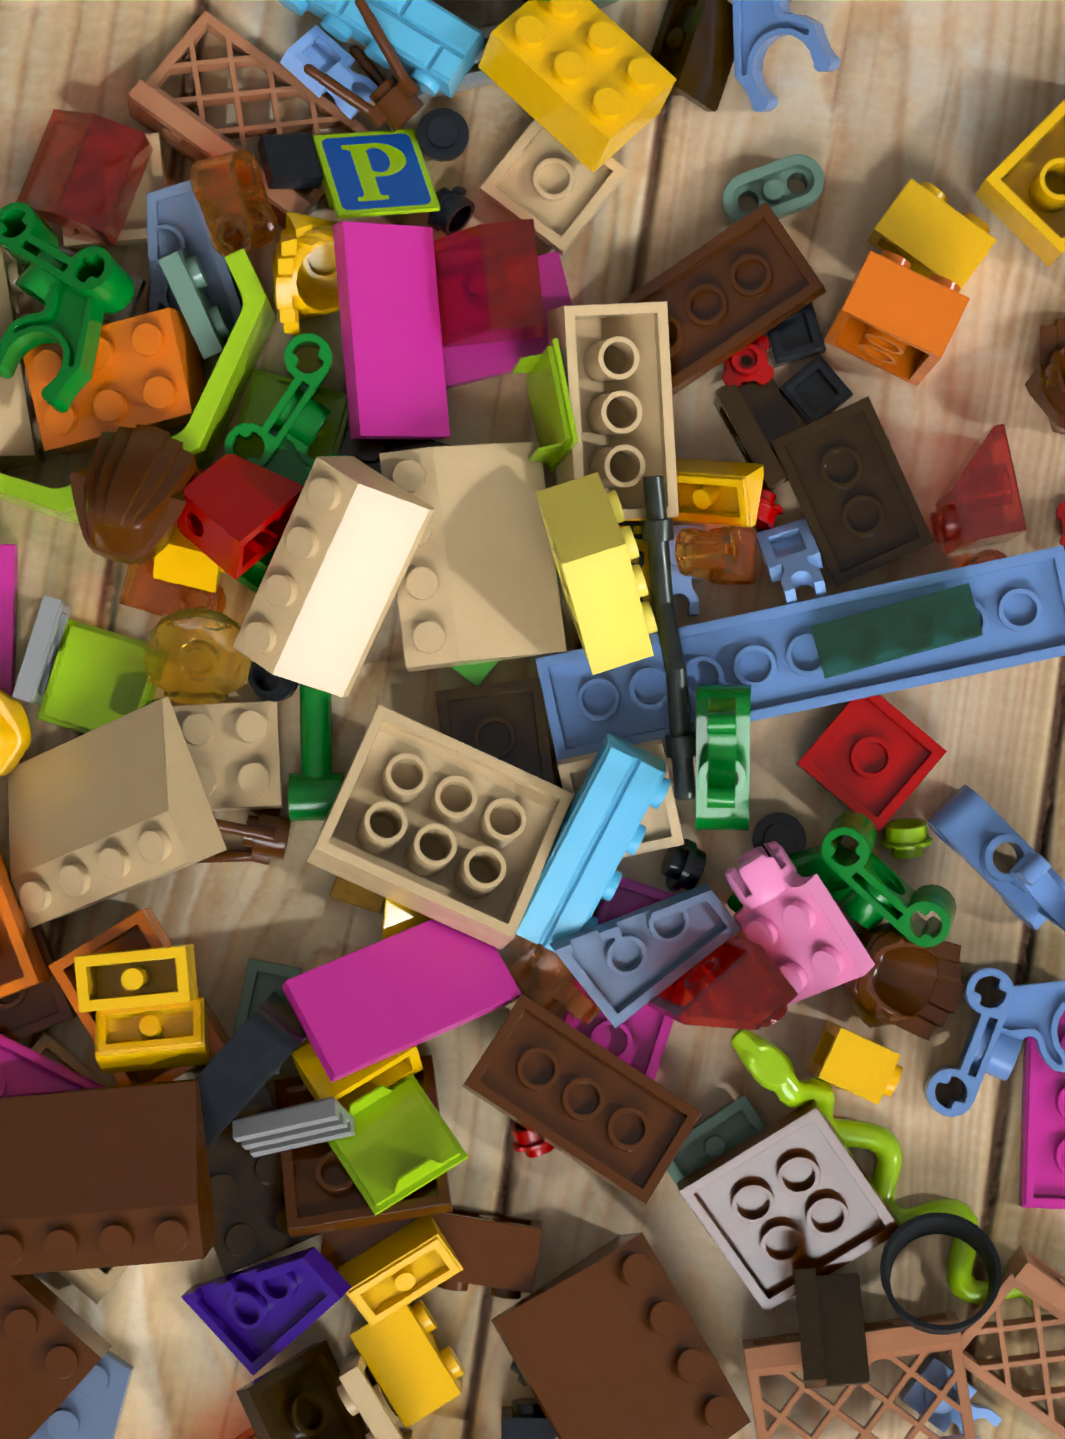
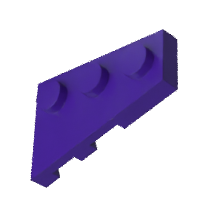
(267, 1304)

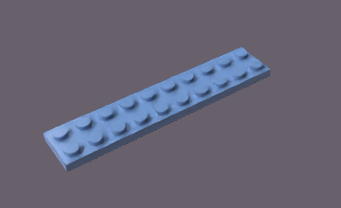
(775, 653)

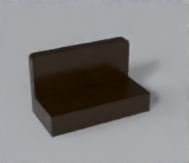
(697, 49)
(755, 418)
(831, 1329)

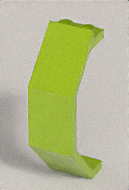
(214, 409)

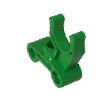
(74, 297)
(294, 419)
(723, 757)
(869, 887)

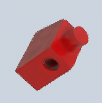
(237, 512)

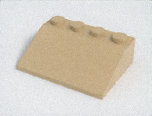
(484, 565)
(106, 814)
(441, 828)

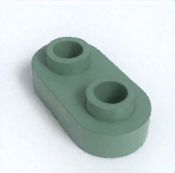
(769, 185)

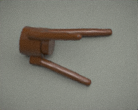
(394, 99)
(264, 834)

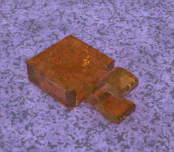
(548, 980)

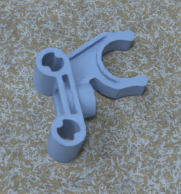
(756, 28)
(974, 832)
(998, 1035)

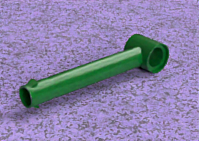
(316, 786)

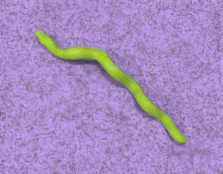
(776, 1073)

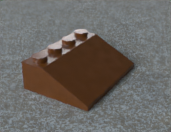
(104, 1178)
(619, 1352)
(41, 1354)

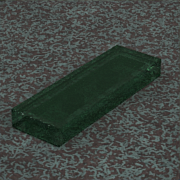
(896, 630)

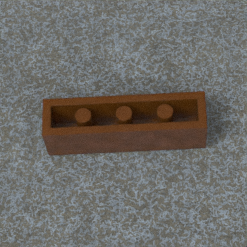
(491, 1248)

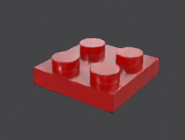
(871, 758)

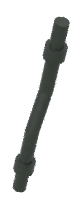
(658, 532)

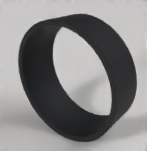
(947, 1225)

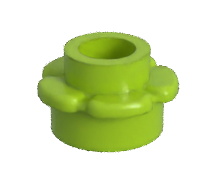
(906, 837)

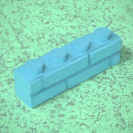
(425, 37)
(593, 840)

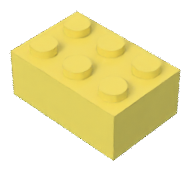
(597, 572)

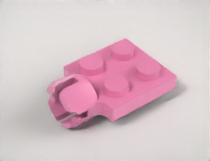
(796, 922)

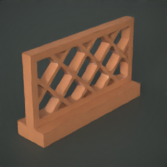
(200, 140)
(1044, 1288)
(884, 1341)

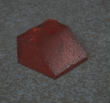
(86, 173)
(489, 284)
(981, 498)
(729, 989)

